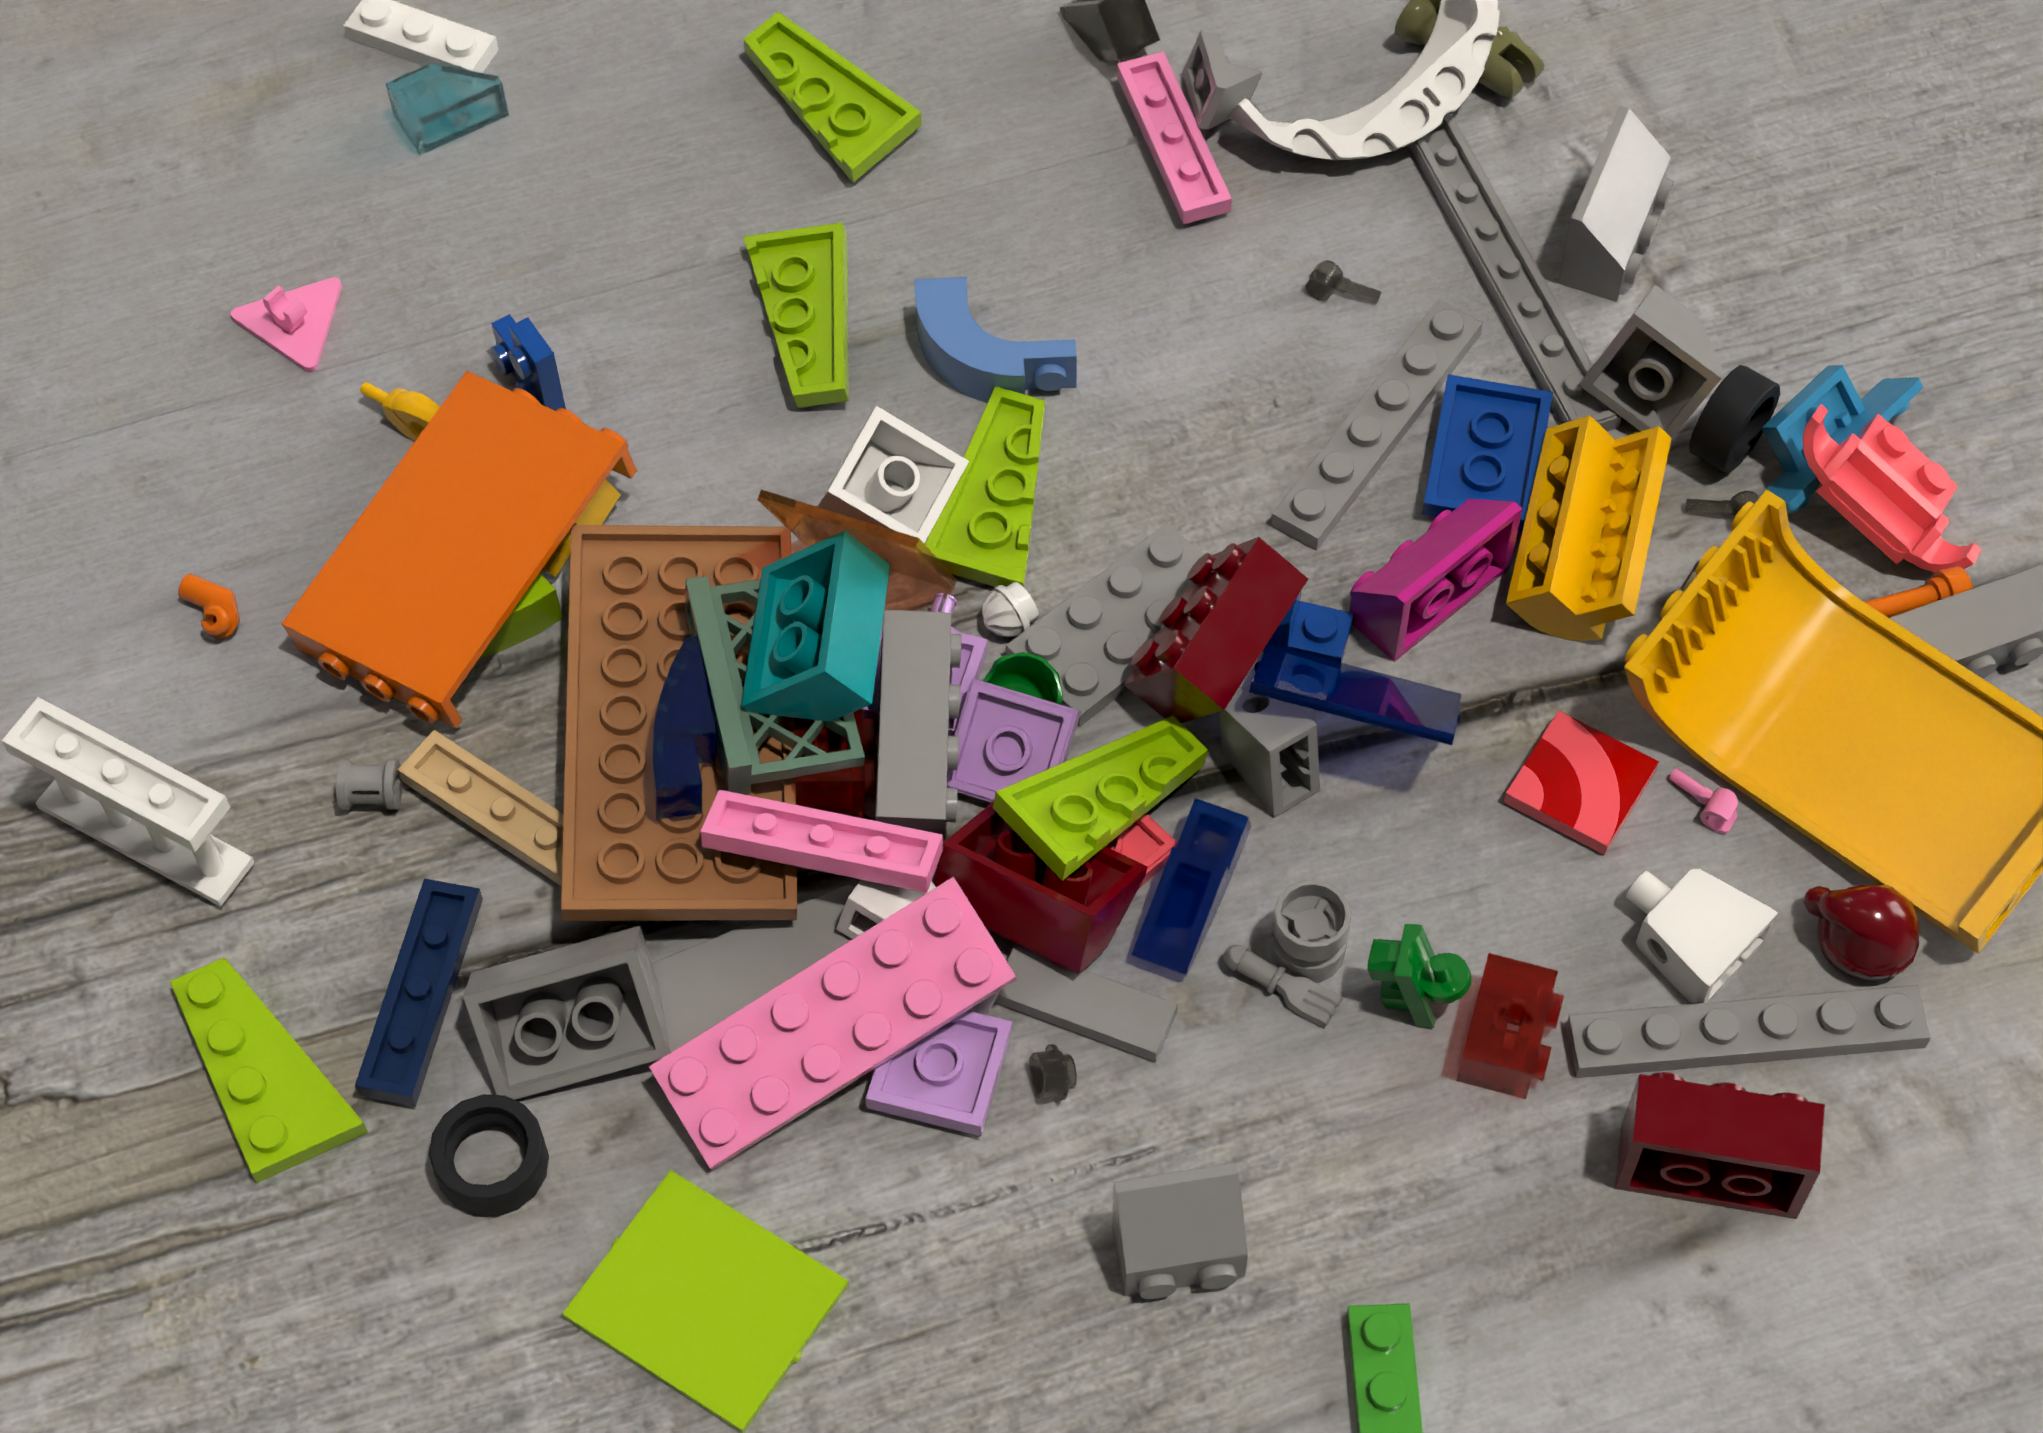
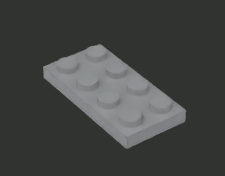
(1109, 619)

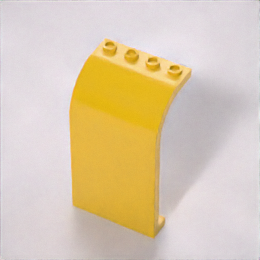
(1849, 727)

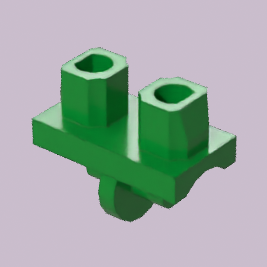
(1417, 976)

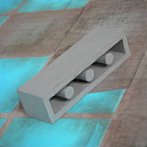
(1985, 624)
(915, 720)

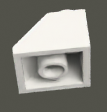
(894, 477)

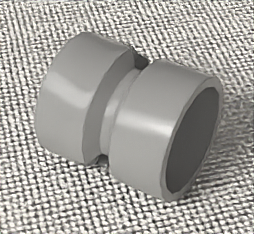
(1310, 930)

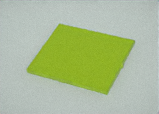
(706, 1301)

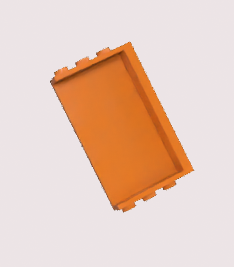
(452, 544)

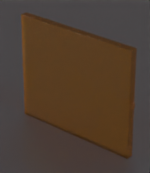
(902, 551)

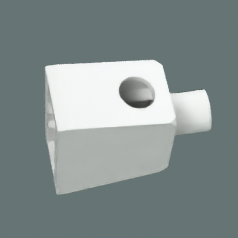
(1699, 930)

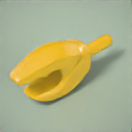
(404, 409)

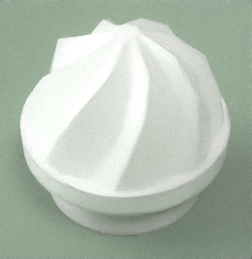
(1009, 610)

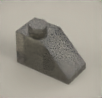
(1112, 27)

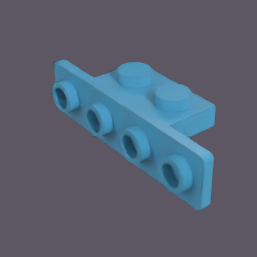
(1845, 416)

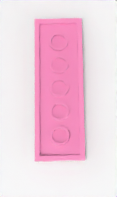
(832, 1023)

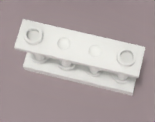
(129, 801)

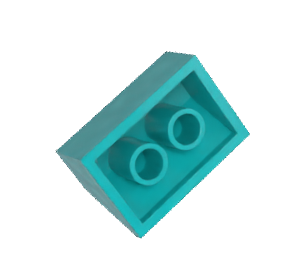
(817, 631)

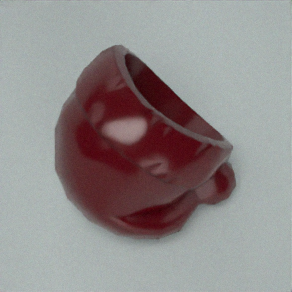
(1865, 929)

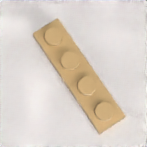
(487, 802)

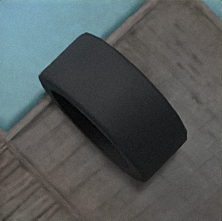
(1734, 418)
(475, 1115)

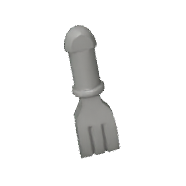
(1300, 993)

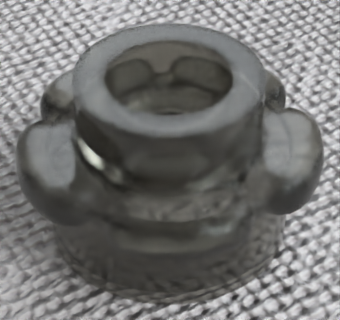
(1052, 1074)

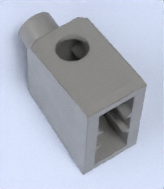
(1271, 749)

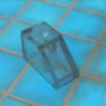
(444, 104)

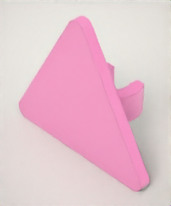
(293, 320)

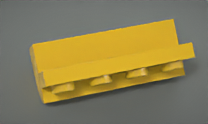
(1587, 528)

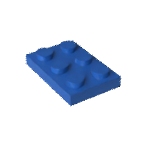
(1486, 444)

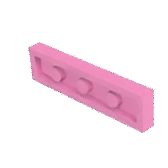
(1173, 138)
(822, 840)

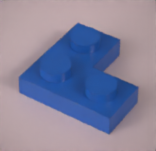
(529, 358)

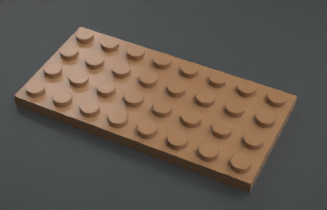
(621, 645)

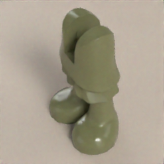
(1508, 61)

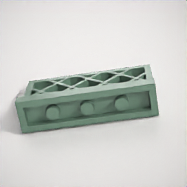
(733, 724)

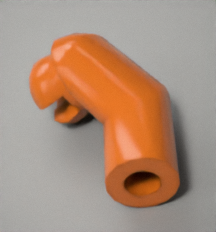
(218, 604)

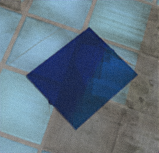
(1357, 694)

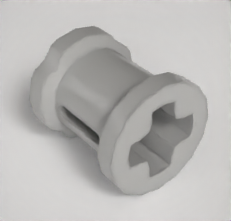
(368, 784)

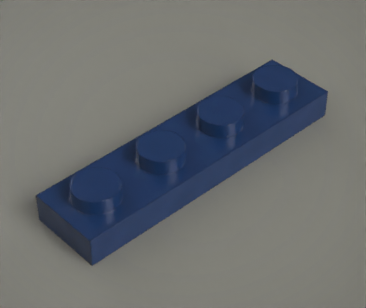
(419, 992)

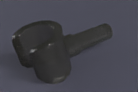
(1329, 277)
(1723, 507)

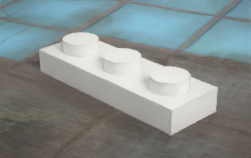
(419, 36)

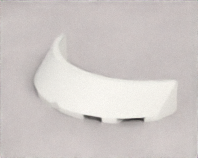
(1409, 109)

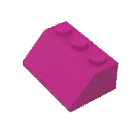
(1435, 574)

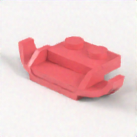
(1887, 491)

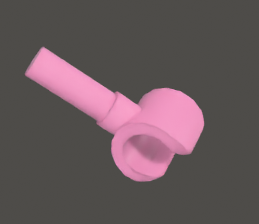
(1720, 805)

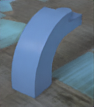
(975, 359)

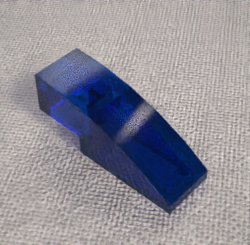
(682, 735)
(1192, 886)

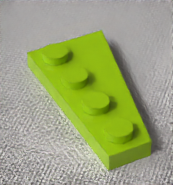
(807, 305)
(991, 509)
(1097, 795)

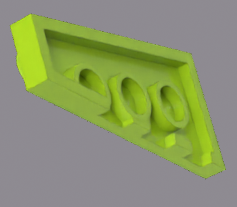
(835, 99)
(264, 1079)

